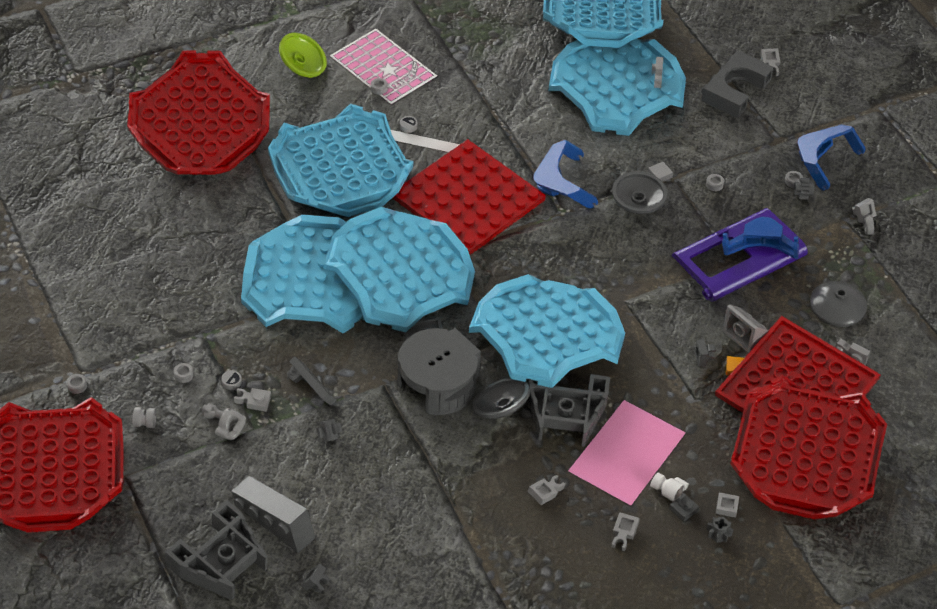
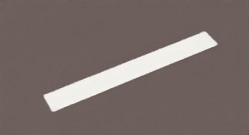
(423, 141)

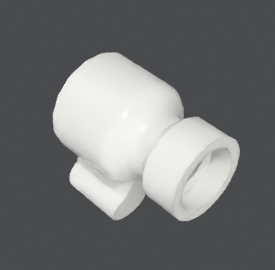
(670, 488)

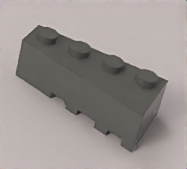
(275, 513)

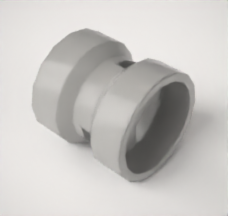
(144, 417)

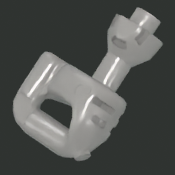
(227, 420)

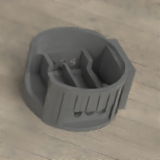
(447, 383)

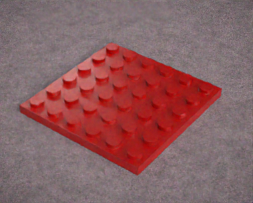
(470, 195)
(802, 359)

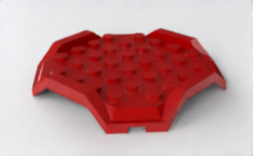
(199, 116)
(808, 449)
(58, 465)

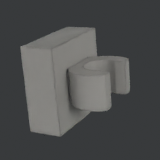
(864, 209)

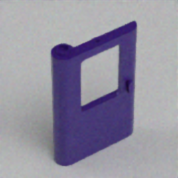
(762, 261)

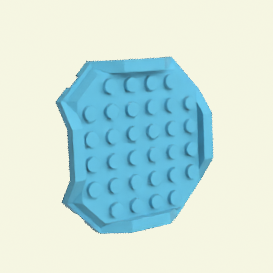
(604, 21)
(617, 83)
(340, 162)
(400, 266)
(288, 278)
(548, 328)

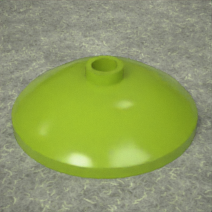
(302, 55)

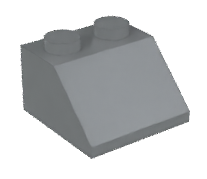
(742, 328)

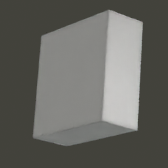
(661, 171)
(727, 505)

